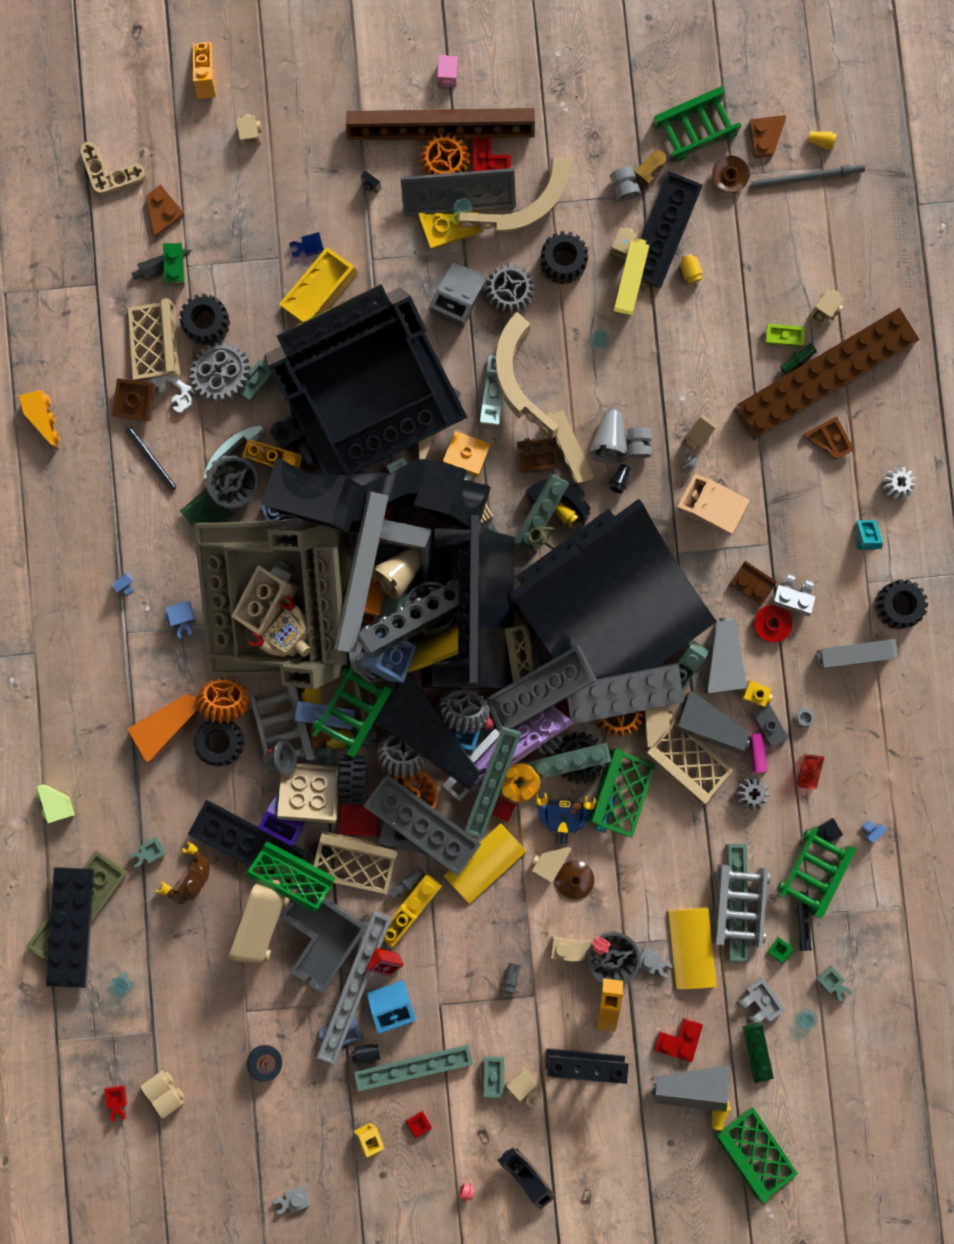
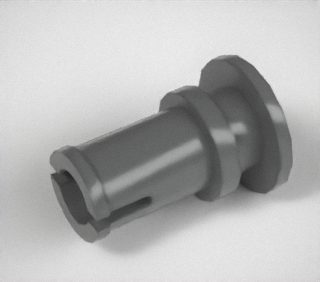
(511, 979)

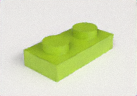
(785, 335)

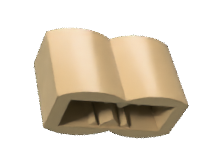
(163, 1093)

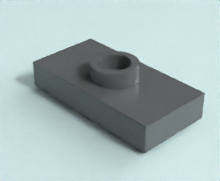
(770, 725)

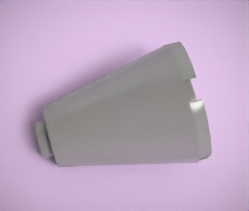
(610, 438)

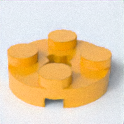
(528, 775)

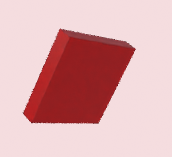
(357, 820)

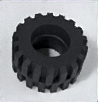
(569, 243)
(200, 305)
(916, 600)
(203, 748)
(352, 779)

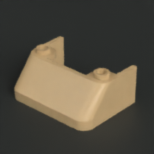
(258, 925)

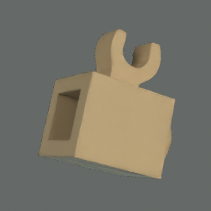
(522, 1085)

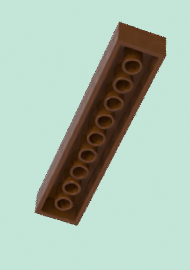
(826, 374)

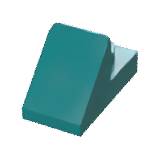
(868, 535)

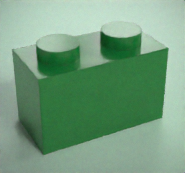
(173, 264)

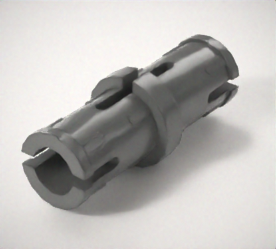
(407, 883)

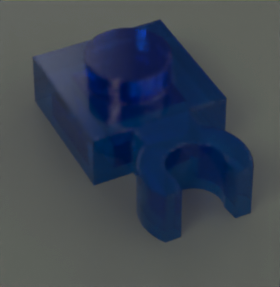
(310, 244)

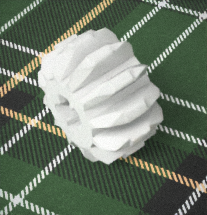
(892, 480)

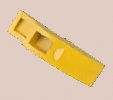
(411, 909)

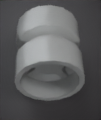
(624, 182)
(639, 442)

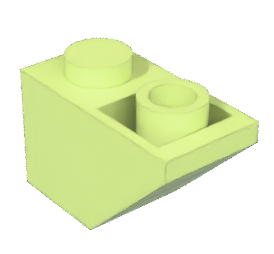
(55, 804)

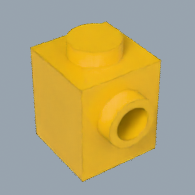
(757, 694)

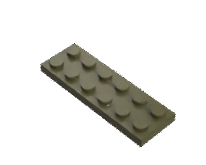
(106, 880)

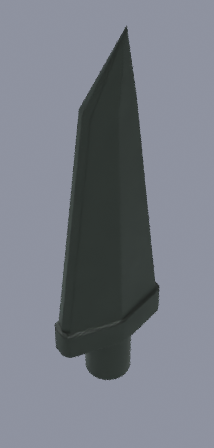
(152, 267)

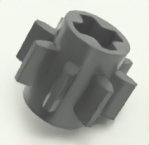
(372, 736)

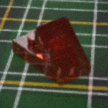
(809, 771)

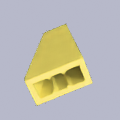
(631, 276)

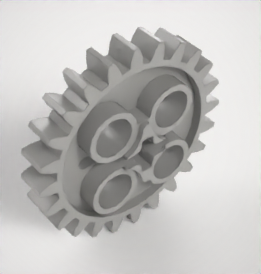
(211, 360)

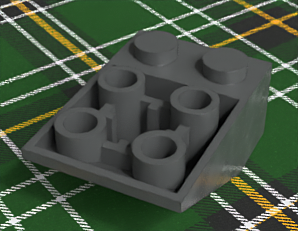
(457, 294)

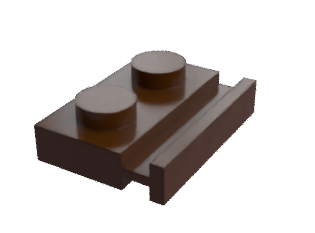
(753, 583)

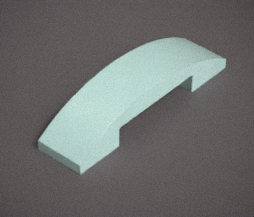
(492, 397)
(232, 443)

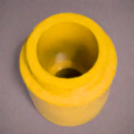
(691, 269)

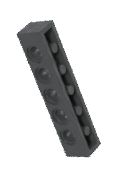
(375, 646)

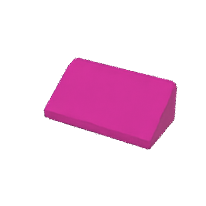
(758, 754)

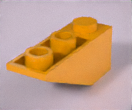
(204, 71)
(37, 410)
(267, 454)
(609, 1005)

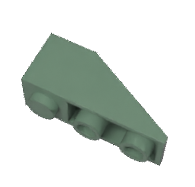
(691, 661)

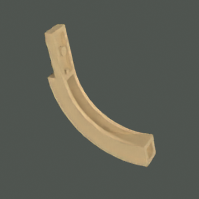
(557, 180)
(519, 404)

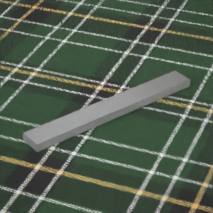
(361, 572)
(353, 989)

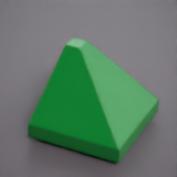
(781, 950)

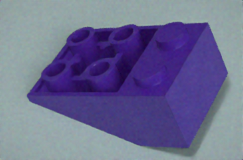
(284, 830)

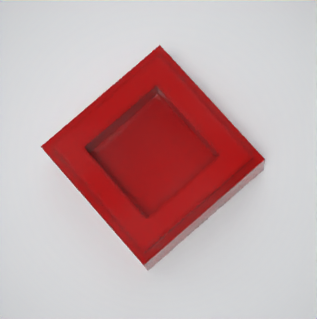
(418, 1124)

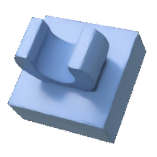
(124, 584)
(874, 831)

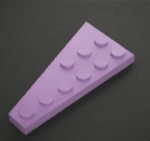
(533, 735)

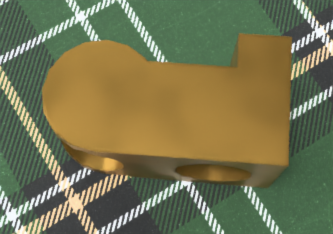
(648, 168)

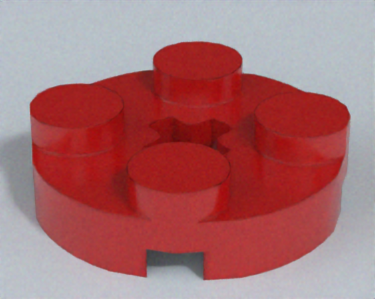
(772, 634)

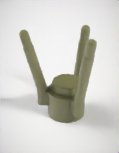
(539, 537)

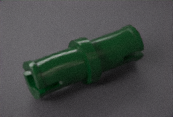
(798, 359)

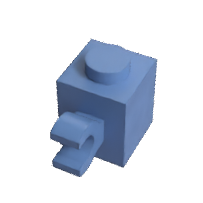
(181, 615)

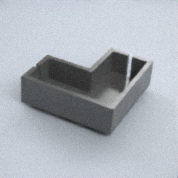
(396, 538)
(332, 935)

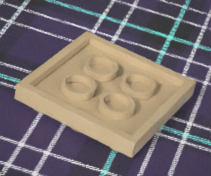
(309, 794)

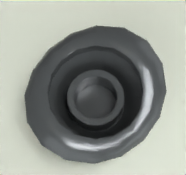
(282, 758)

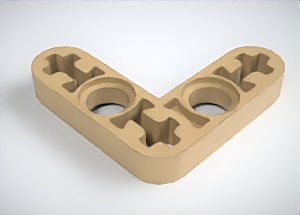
(109, 178)

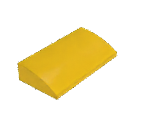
(319, 286)
(434, 648)
(490, 861)
(692, 948)

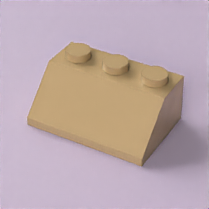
(261, 600)

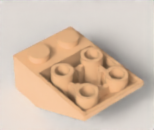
(713, 504)

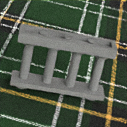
(301, 731)
(724, 894)

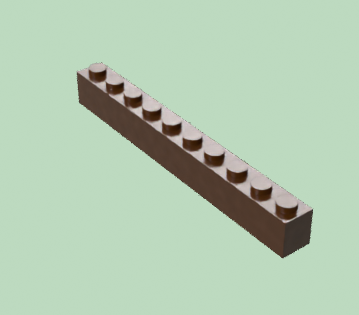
(426, 123)

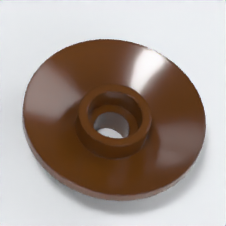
(730, 165)
(575, 869)

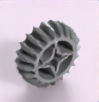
(516, 285)
(475, 710)
(392, 760)

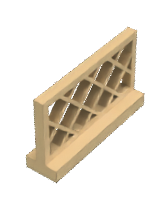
(169, 335)
(681, 778)
(362, 847)

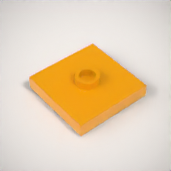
(467, 453)

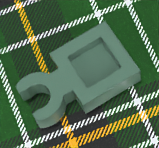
(150, 851)
(832, 982)

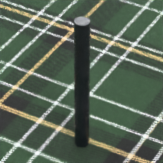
(150, 457)

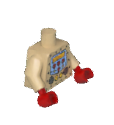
(286, 634)

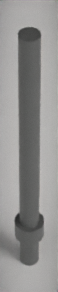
(843, 171)

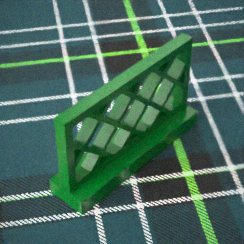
(605, 788)
(293, 869)
(746, 1168)

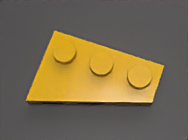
(442, 229)

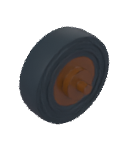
(264, 1063)

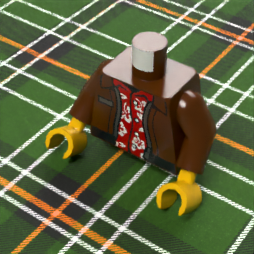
(191, 880)

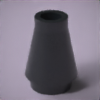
(620, 479)

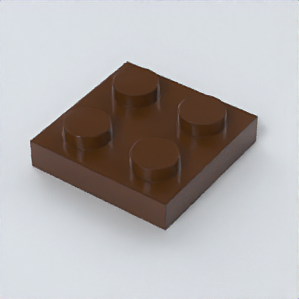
(133, 399)

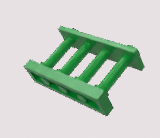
(681, 113)
(362, 727)
(827, 888)

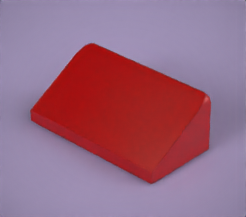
(384, 962)

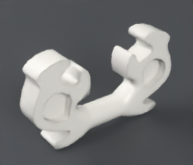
(183, 400)

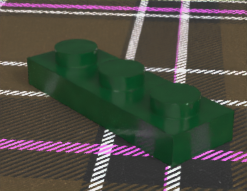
(757, 1052)

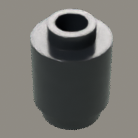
(365, 1054)

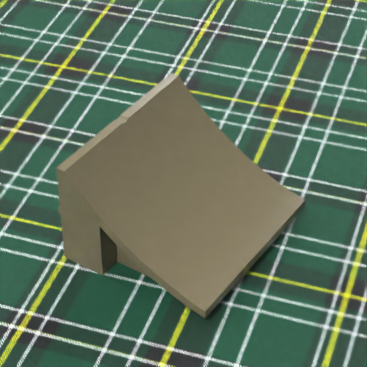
(322, 570)

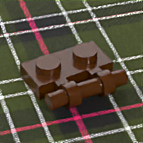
(537, 460)

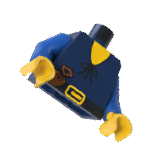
(563, 815)

